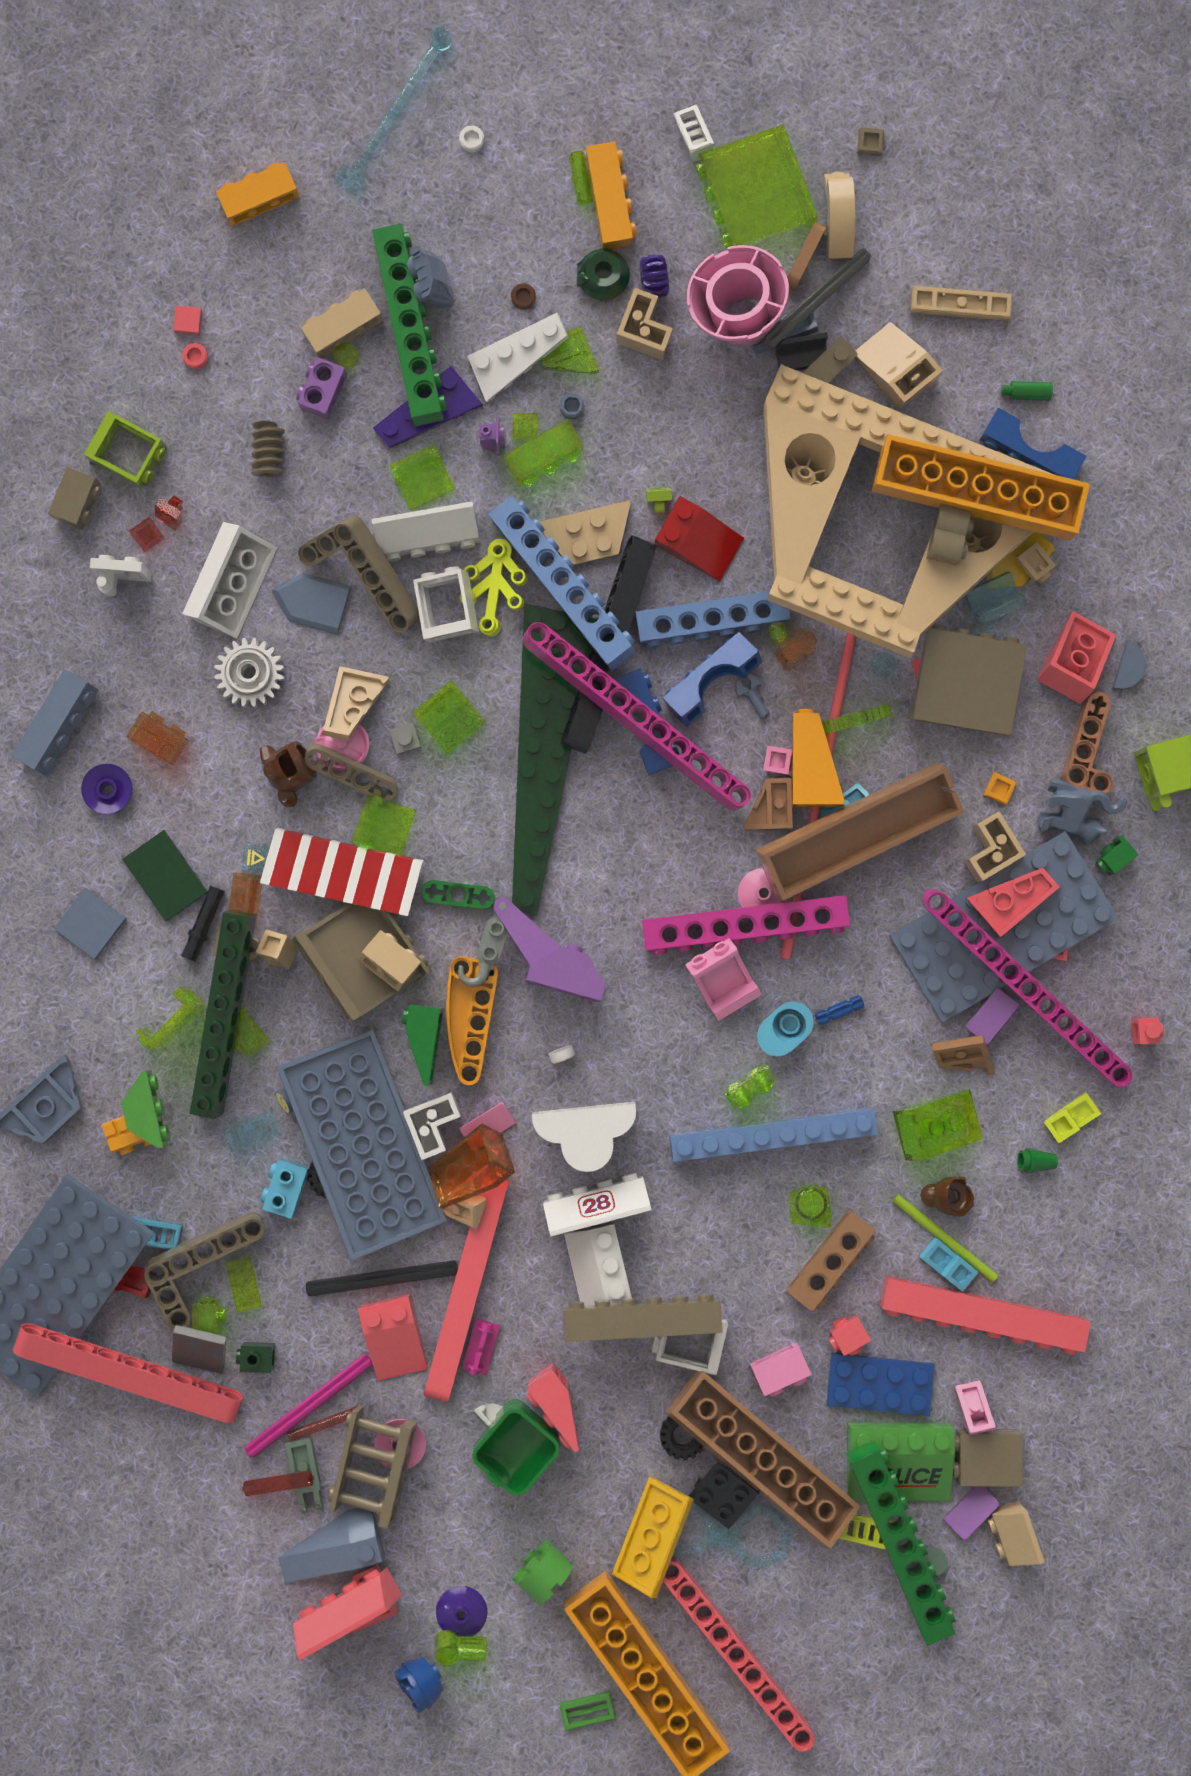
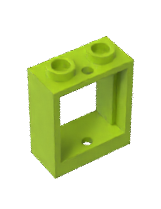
(103, 438)

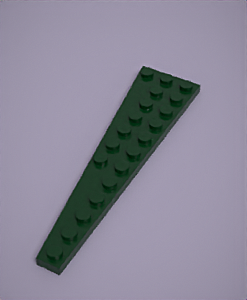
(541, 758)

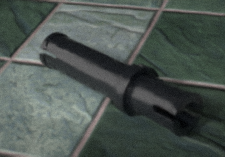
(201, 927)

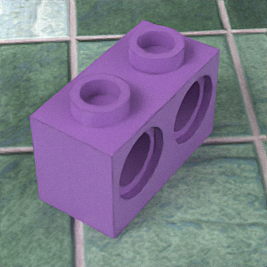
(327, 389)

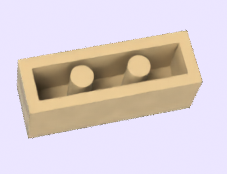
(341, 322)

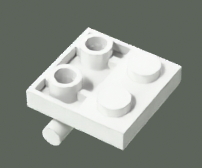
(110, 570)

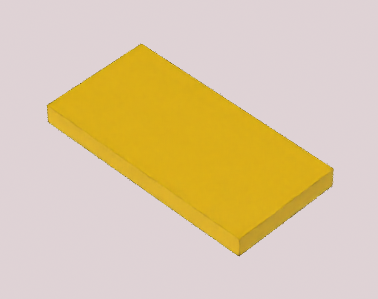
(652, 1537)

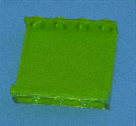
(756, 187)

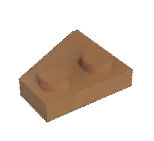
(772, 807)
(964, 1054)

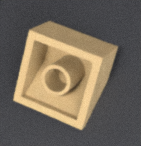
(1015, 1535)

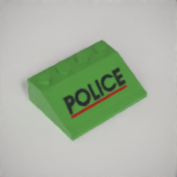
(917, 1454)

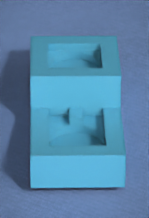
(948, 1264)

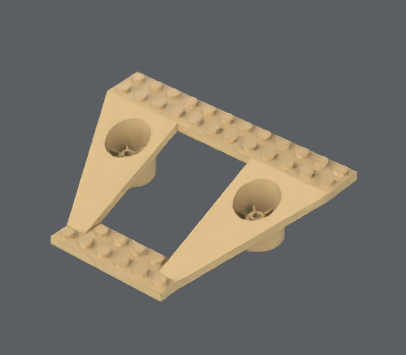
(815, 435)

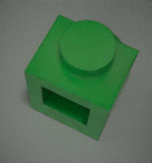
(1115, 856)

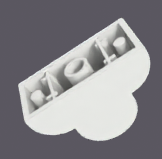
(585, 1131)

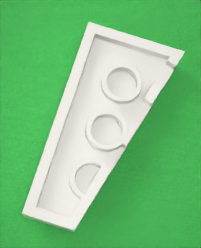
(512, 356)

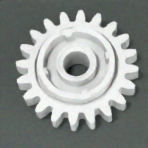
(238, 661)

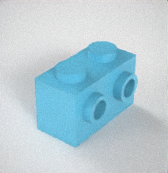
(285, 1188)

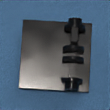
(723, 1494)

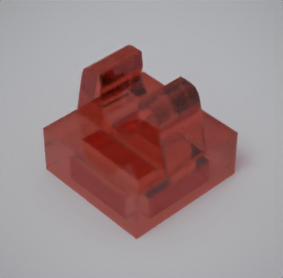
(169, 512)

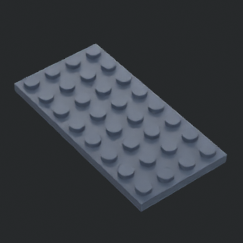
(957, 978)
(361, 1144)
(63, 1272)

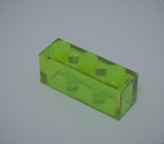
(543, 454)

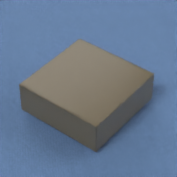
(870, 141)

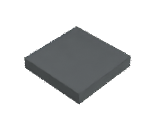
(198, 1349)

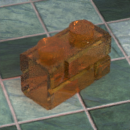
(796, 649)
(158, 738)

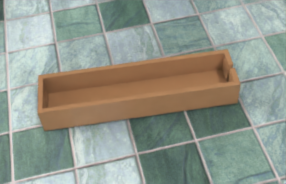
(859, 831)

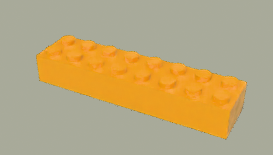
(980, 485)
(646, 1675)

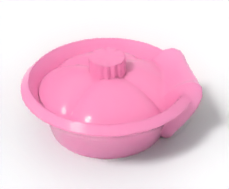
(355, 748)

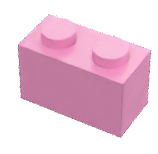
(781, 1370)

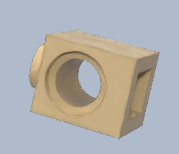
(277, 949)

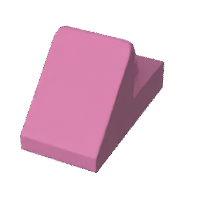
(974, 1408)

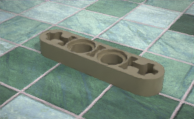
(353, 769)

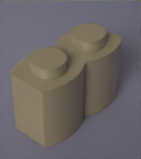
(949, 535)

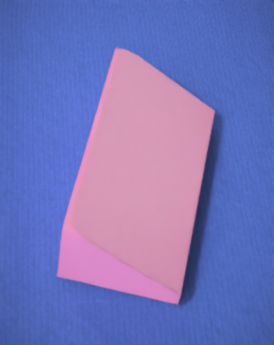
(497, 1118)

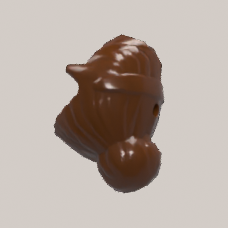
(937, 1196)

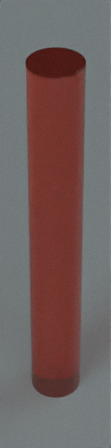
(319, 1425)

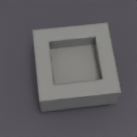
(405, 738)

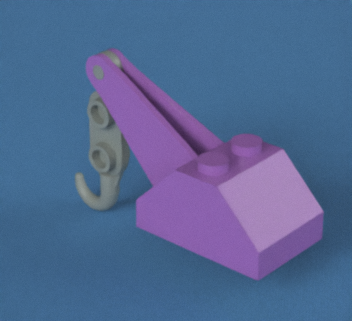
(549, 964)

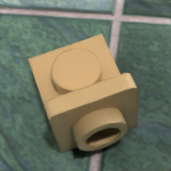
(1036, 563)

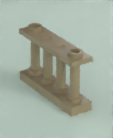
(397, 1460)

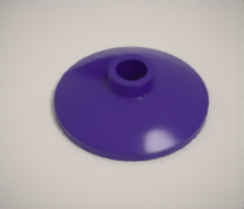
(95, 783)
(461, 1599)

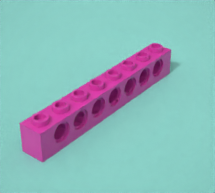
(835, 906)

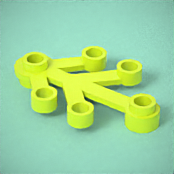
(495, 583)

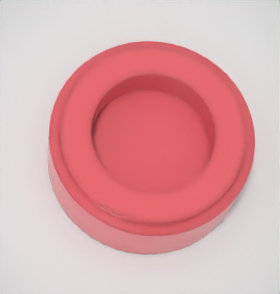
(195, 356)

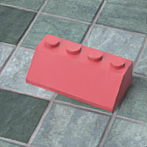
(344, 1612)

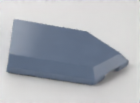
(313, 601)

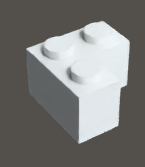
(425, 1122)

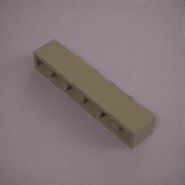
(642, 1319)

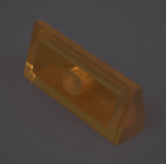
(245, 893)

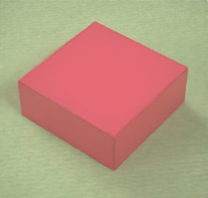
(187, 320)

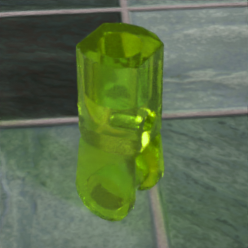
(777, 633)

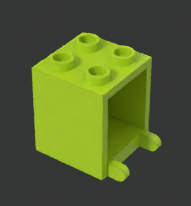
(1165, 770)

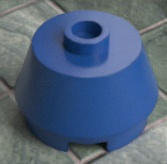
(419, 1682)

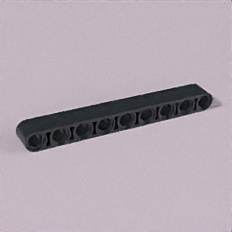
(623, 604)

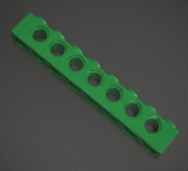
(422, 410)
(932, 1625)

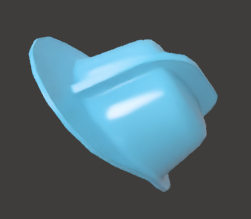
(785, 1028)

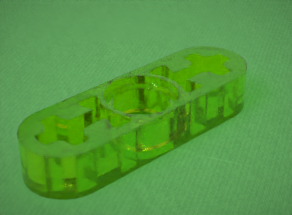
(857, 718)

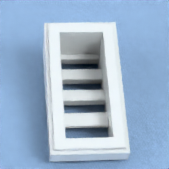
(699, 145)

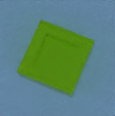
(525, 426)

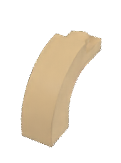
(840, 215)

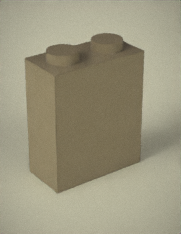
(989, 1458)

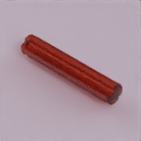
(278, 1483)

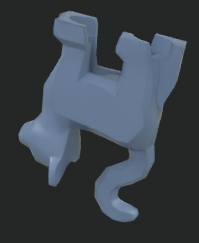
(1074, 808)

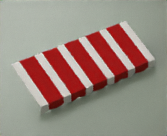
(341, 871)

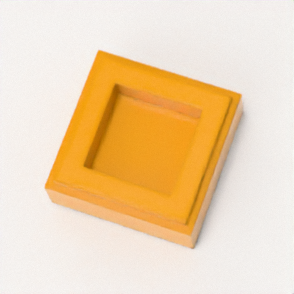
(1000, 788)

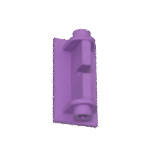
(492, 436)

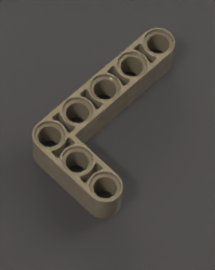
(370, 566)
(189, 1249)

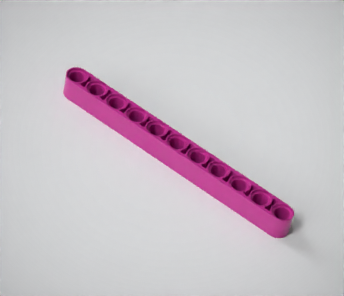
(623, 715)
(1037, 994)

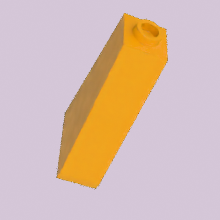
(813, 768)

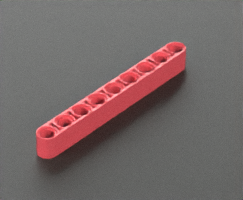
(464, 1297)
(127, 1373)
(741, 1664)

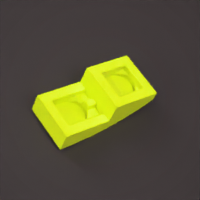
(1072, 1117)

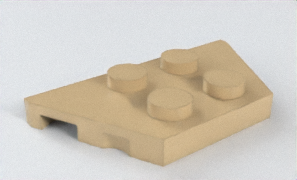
(589, 533)

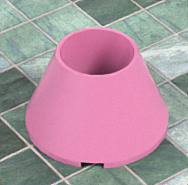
(735, 276)

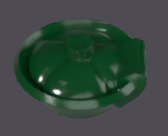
(603, 274)

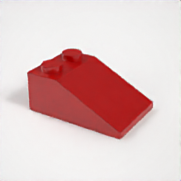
(698, 539)

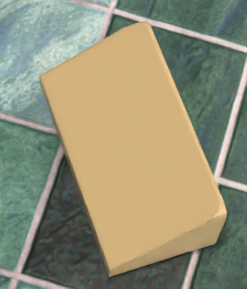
(467, 1211)

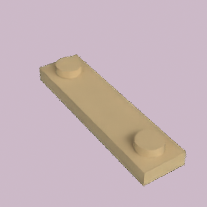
(961, 303)

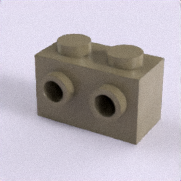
(75, 498)

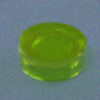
(345, 355)

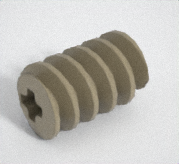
(266, 449)

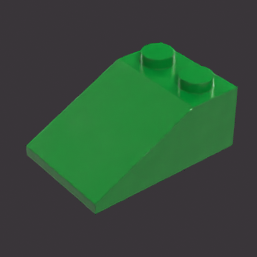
(423, 1033)

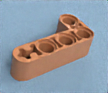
(1089, 743)

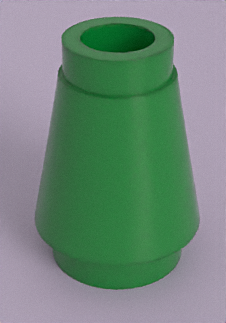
(1035, 1160)

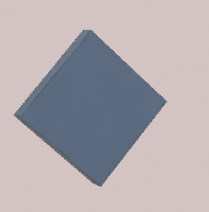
(90, 923)

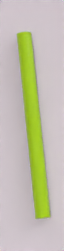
(945, 1238)

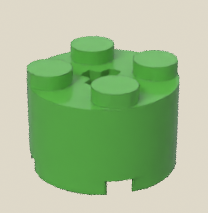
(542, 1572)

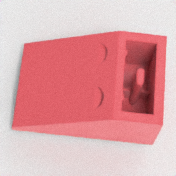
(552, 1393)

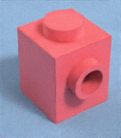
(848, 1335)

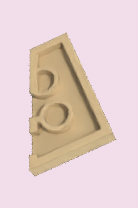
(351, 700)

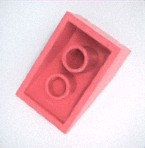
(1077, 658)
(392, 1336)

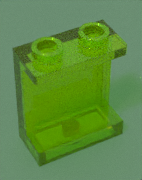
(191, 1007)

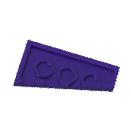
(459, 400)

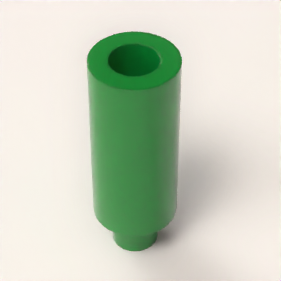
(1028, 390)

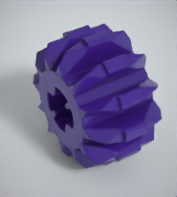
(654, 275)

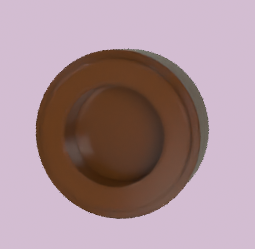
(523, 296)

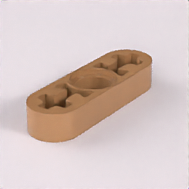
(806, 253)

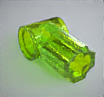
(454, 1648)

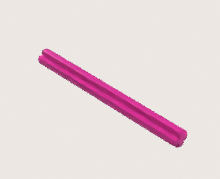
(309, 1405)

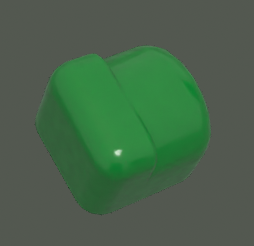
(516, 1448)

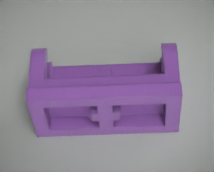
(992, 1016)

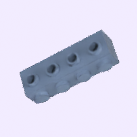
(55, 722)

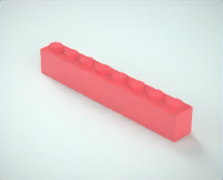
(984, 1314)

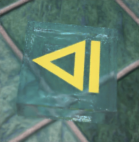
(254, 857)

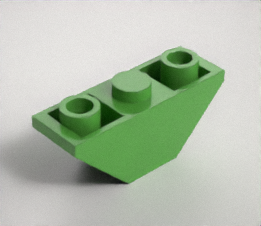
(144, 1111)

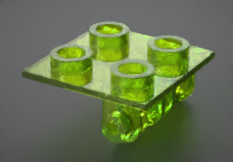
(422, 477)
(383, 825)
(759, 1082)

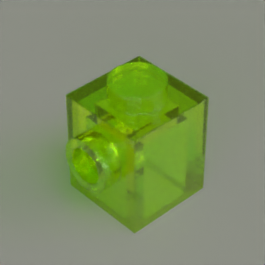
(208, 1315)

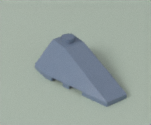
(340, 1546)

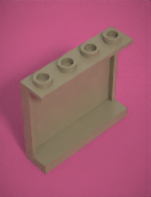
(968, 680)
(334, 951)

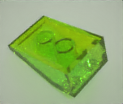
(937, 1125)

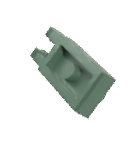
(302, 1458)

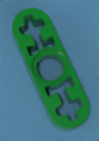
(440, 886)

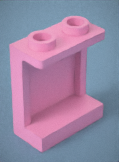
(723, 979)

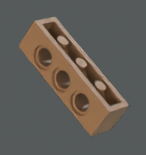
(848, 1225)

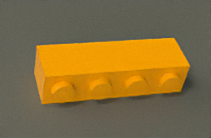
(609, 195)

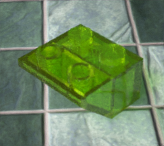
(448, 717)

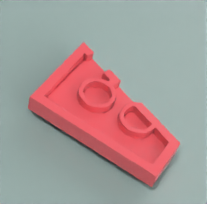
(1012, 901)

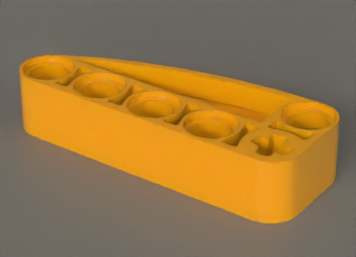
(461, 1009)

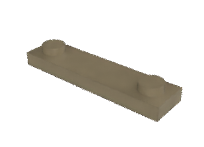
(832, 361)

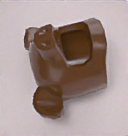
(287, 770)

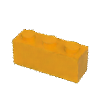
(257, 193)

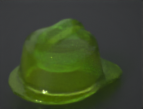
(810, 1206)

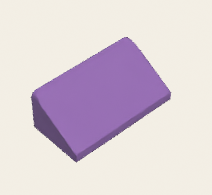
(971, 1511)

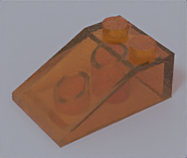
(471, 1167)

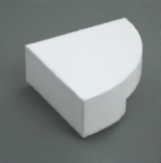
(488, 1412)

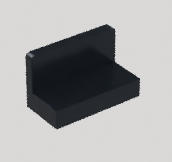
(801, 351)

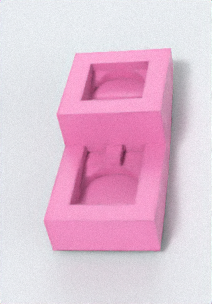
(778, 761)

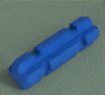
(839, 1010)

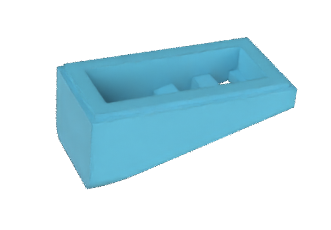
(165, 1226)

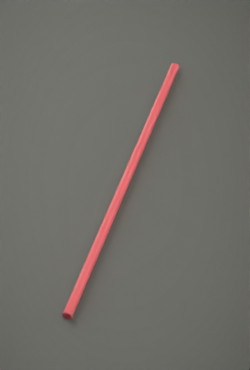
(835, 712)

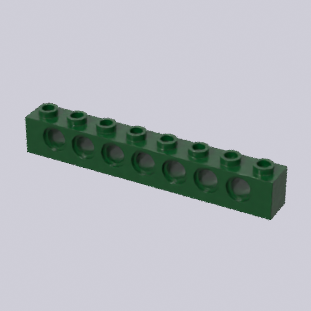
(223, 1013)

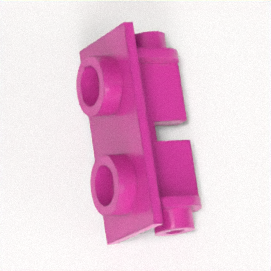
(480, 1347)

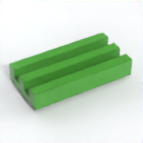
(583, 1701)

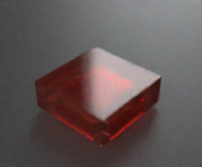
(147, 534)

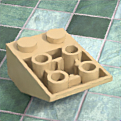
(898, 365)

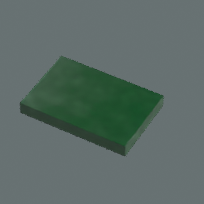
(165, 875)

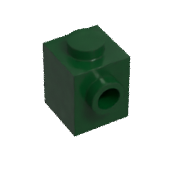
(256, 1357)

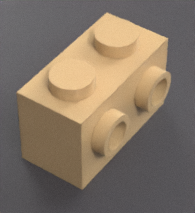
(389, 960)

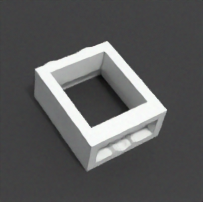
(431, 579)
(713, 1359)

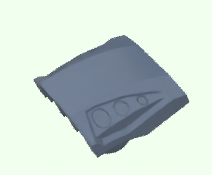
(432, 277)

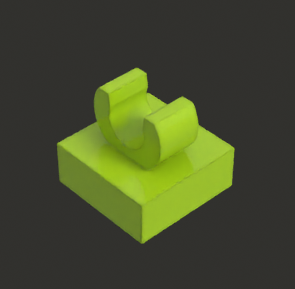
(658, 495)

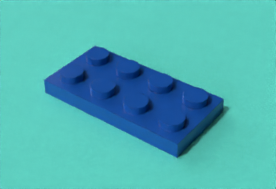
(880, 1384)

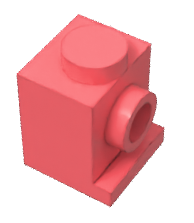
(1146, 1030)

